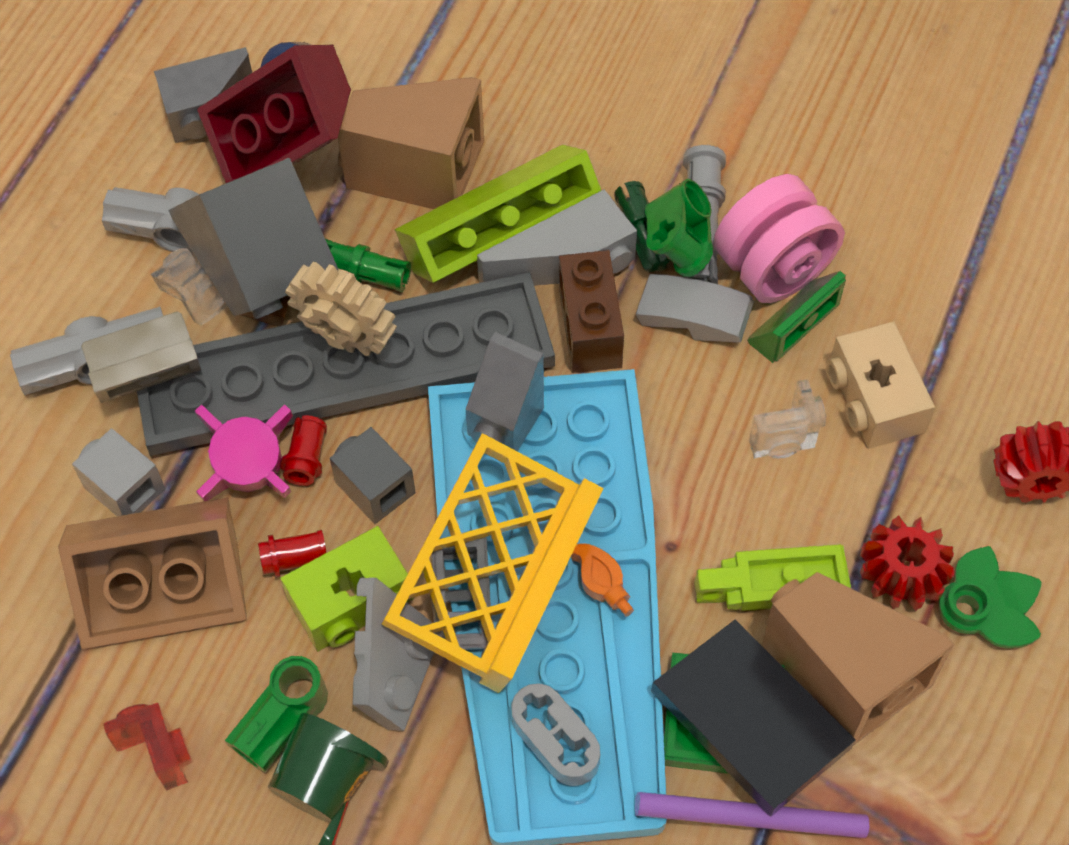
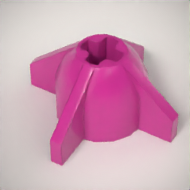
(244, 453)

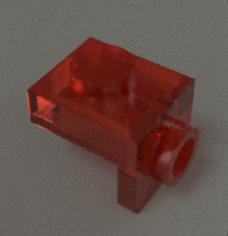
(165, 746)

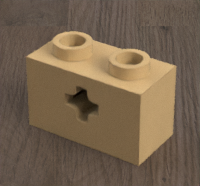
(880, 385)

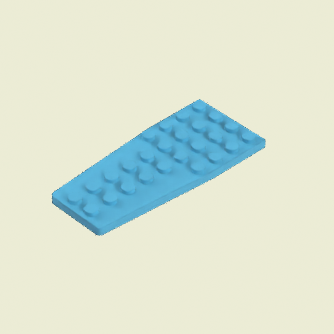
(581, 645)

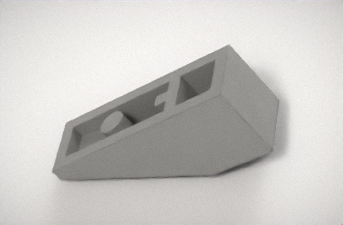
(582, 228)

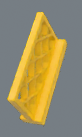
(528, 594)

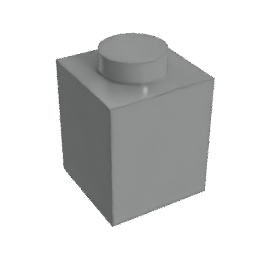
(118, 474)

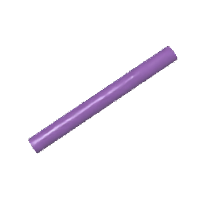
(751, 815)

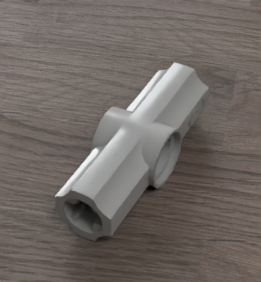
(145, 215)
(62, 357)

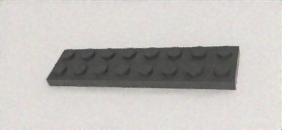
(256, 373)

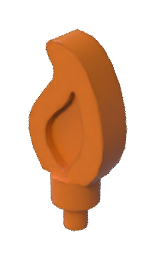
(602, 577)

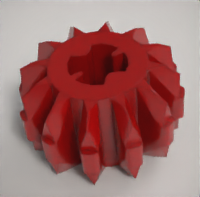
(1034, 462)
(903, 581)

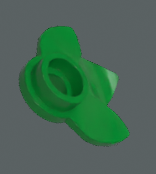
(996, 597)

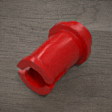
(302, 461)
(290, 552)

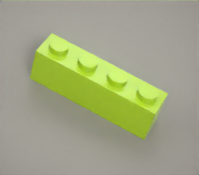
(496, 211)

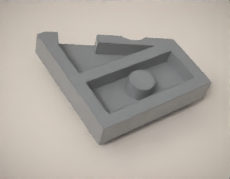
(387, 663)

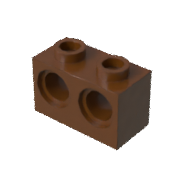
(591, 311)

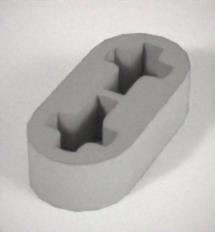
(565, 726)

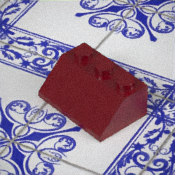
(278, 111)

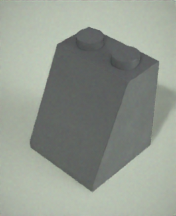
(254, 237)

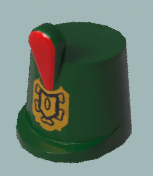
(323, 770)

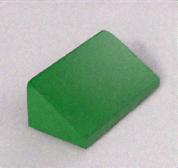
(798, 316)

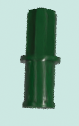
(634, 210)

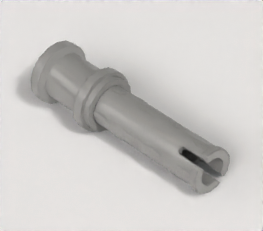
(705, 167)

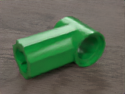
(271, 719)

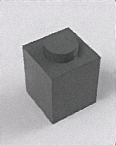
(372, 474)

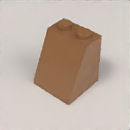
(413, 140)
(852, 651)

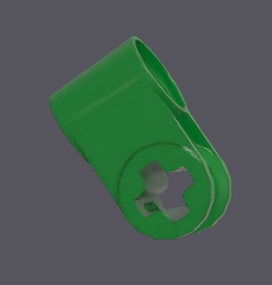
(681, 227)

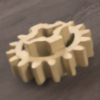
(341, 309)

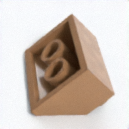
(153, 573)

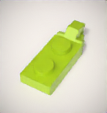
(756, 575)

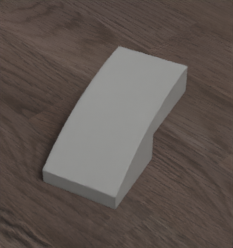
(701, 306)

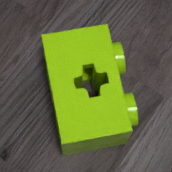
(320, 587)

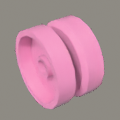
(778, 238)

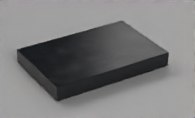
(753, 716)

